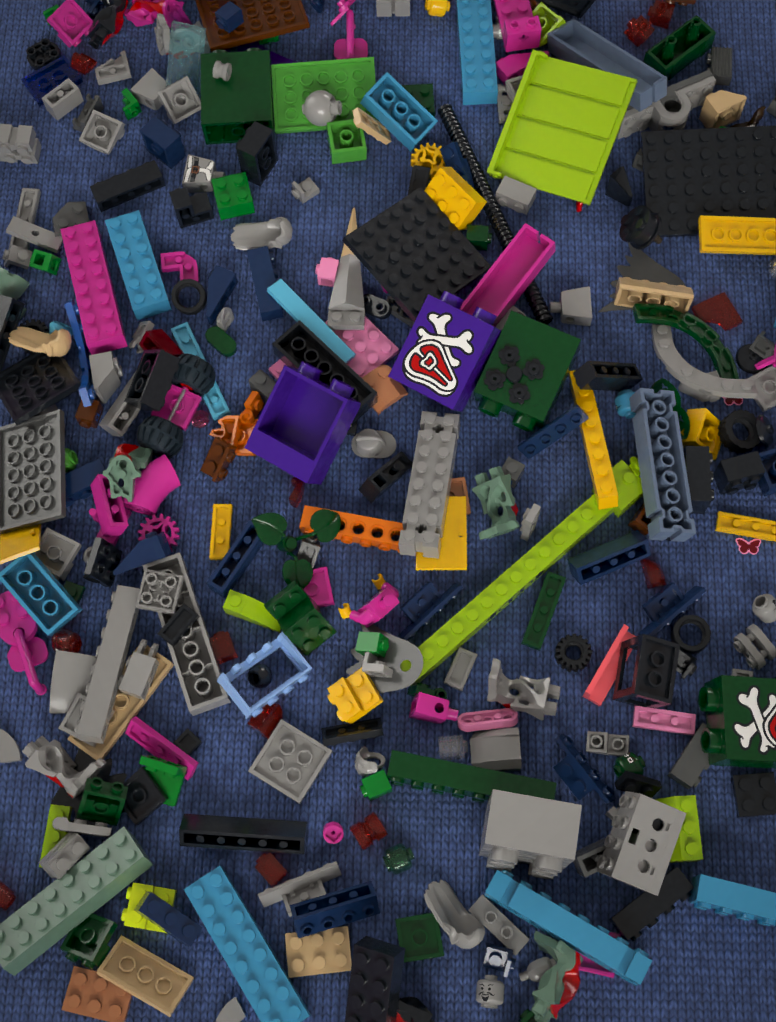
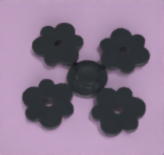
(514, 374)

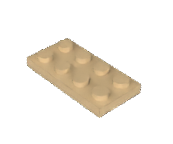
(145, 975)

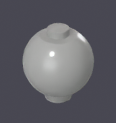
(321, 108)

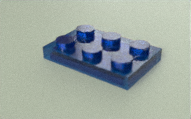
(49, 77)

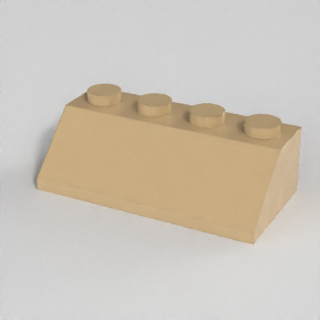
(645, 292)

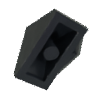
(619, 187)

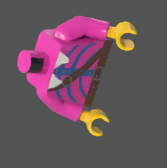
(375, 607)

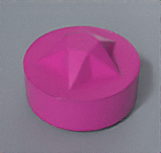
(333, 832)

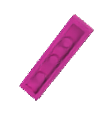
(159, 745)

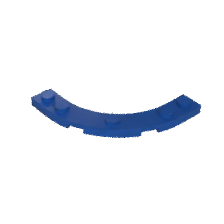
(86, 388)

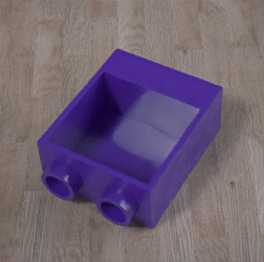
(303, 423)

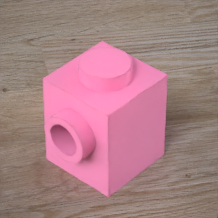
(327, 271)

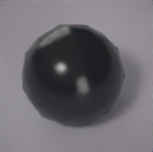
(260, 676)

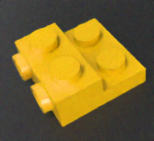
(354, 696)

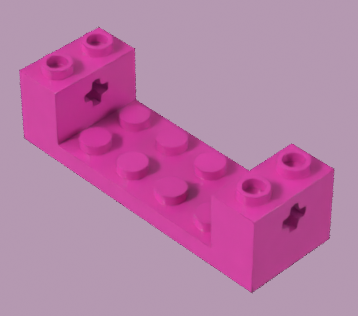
(518, 25)

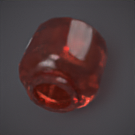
(66, 641)

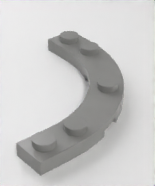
(693, 377)

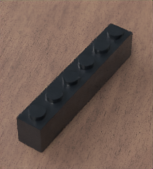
(243, 833)

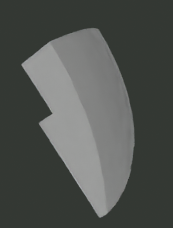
(69, 678)

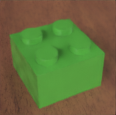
(346, 142)

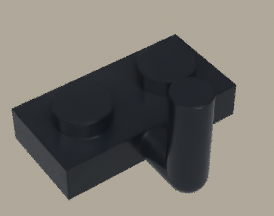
(638, 784)

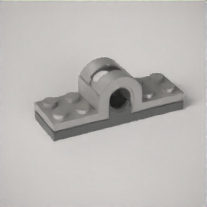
(671, 109)

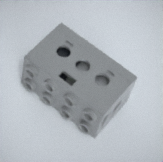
(641, 842)

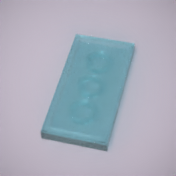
(185, 53)

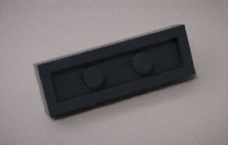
(352, 732)

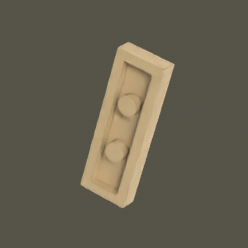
(371, 126)

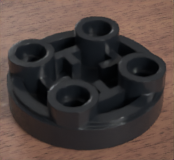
(42, 53)

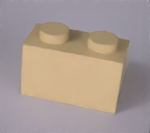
(721, 109)

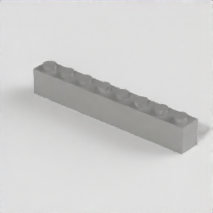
(109, 666)

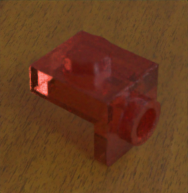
(82, 63)

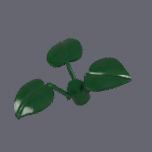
(270, 531)

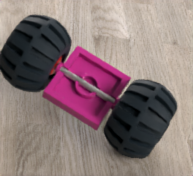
(163, 429)

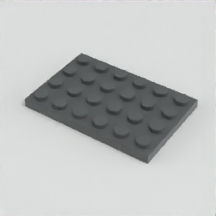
(32, 472)

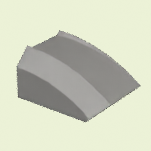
(496, 749)

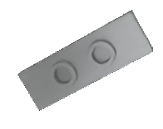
(498, 924)

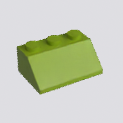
(688, 845)

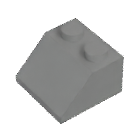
(105, 374)

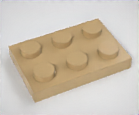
(319, 952)

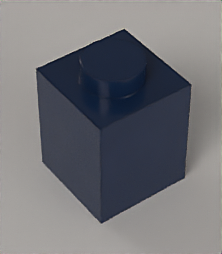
(229, 17)

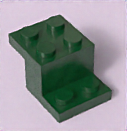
(300, 618)

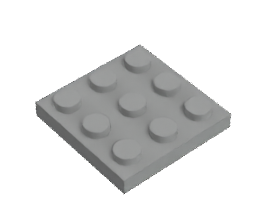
(290, 761)

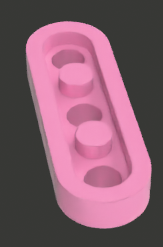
(487, 719)

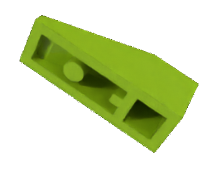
(250, 610)

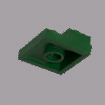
(102, 801)
(89, 941)

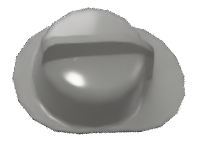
(373, 444)

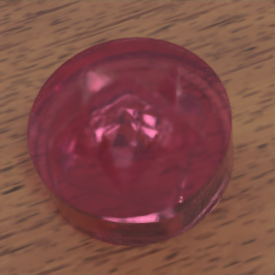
(200, 419)

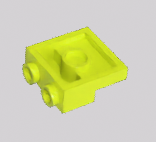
(134, 895)

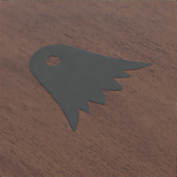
(642, 268)
(397, 652)

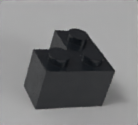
(191, 209)

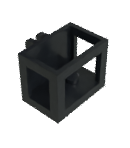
(653, 671)

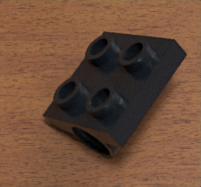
(102, 562)

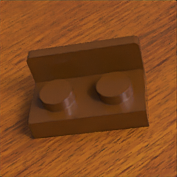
(218, 459)

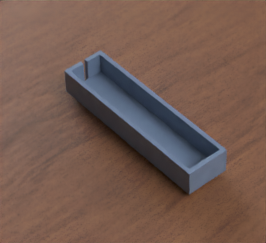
(583, 46)

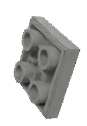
(159, 591)

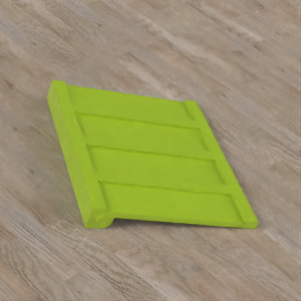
(561, 127)

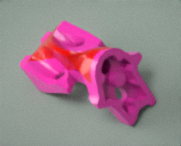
(145, 12)

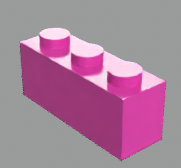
(109, 510)

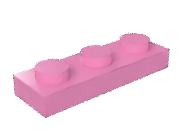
(664, 720)

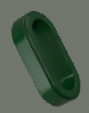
(221, 341)

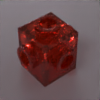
(638, 30)

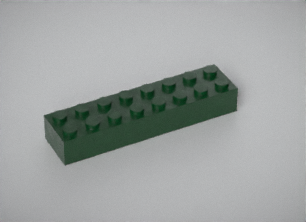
(461, 778)

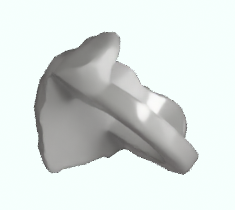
(367, 767)

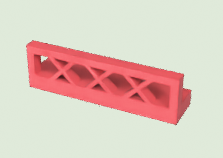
(607, 671)

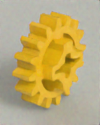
(430, 158)

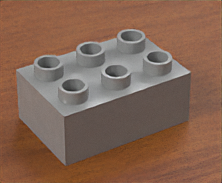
(530, 833)

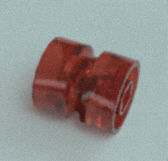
(368, 831)

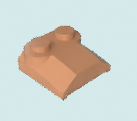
(387, 389)

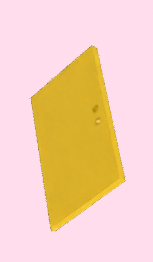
(19, 543)
(453, 548)

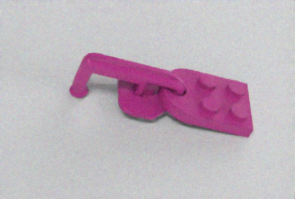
(351, 46)
(26, 648)

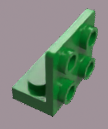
(167, 775)

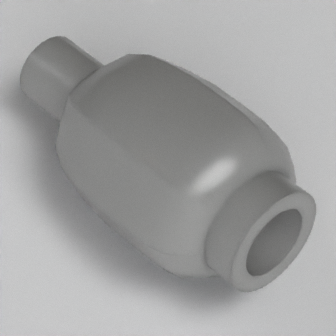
(537, 969)

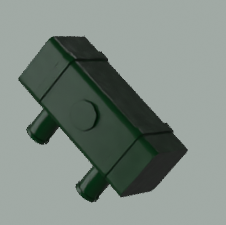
(680, 47)

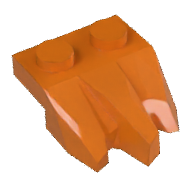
(235, 433)

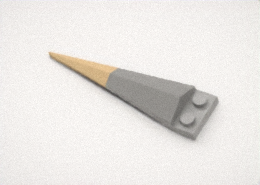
(346, 304)

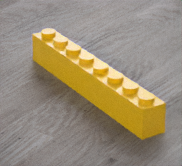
(595, 447)

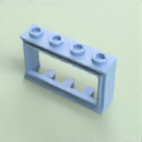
(291, 652)

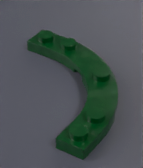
(694, 327)

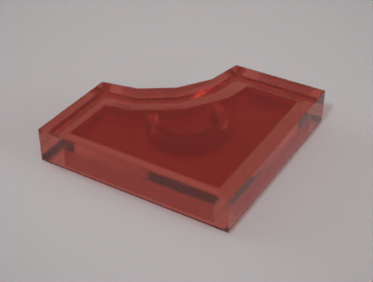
(718, 311)

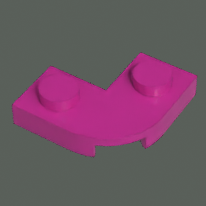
(180, 262)

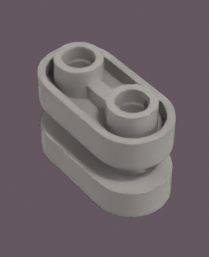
(755, 658)

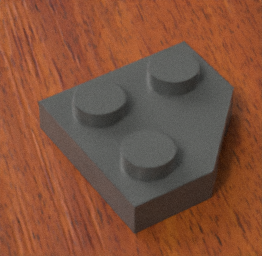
(69, 215)

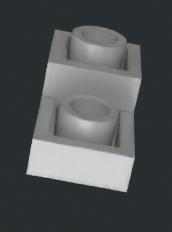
(607, 743)

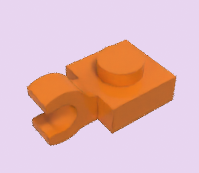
(253, 406)

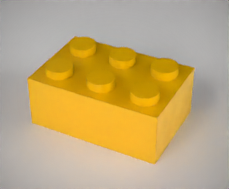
(455, 197)

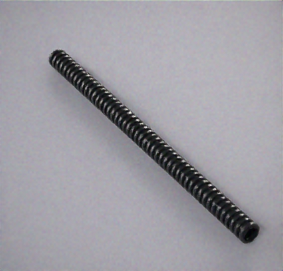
(491, 208)

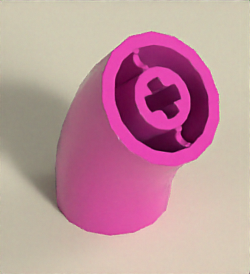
(153, 486)

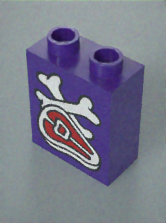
(446, 351)

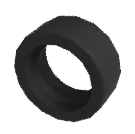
(175, 296)
(698, 621)

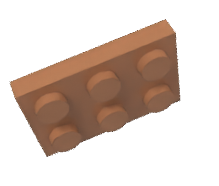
(95, 997)

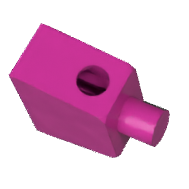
(424, 707)

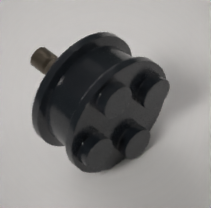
(640, 227)

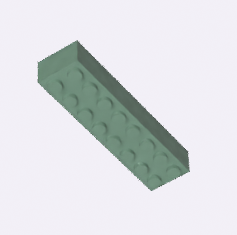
(70, 900)

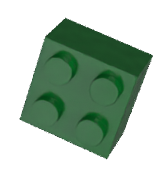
(233, 195)

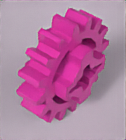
(163, 525)

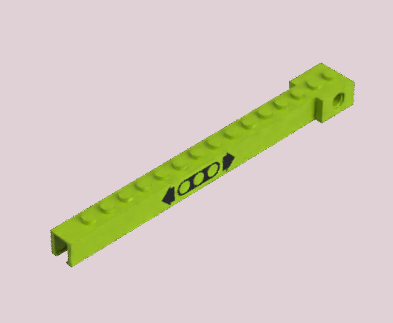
(525, 572)

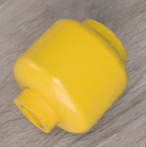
(437, 7)

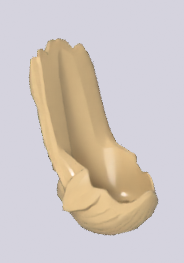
(53, 344)

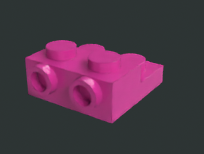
(70, 23)

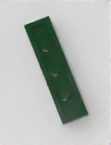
(543, 611)

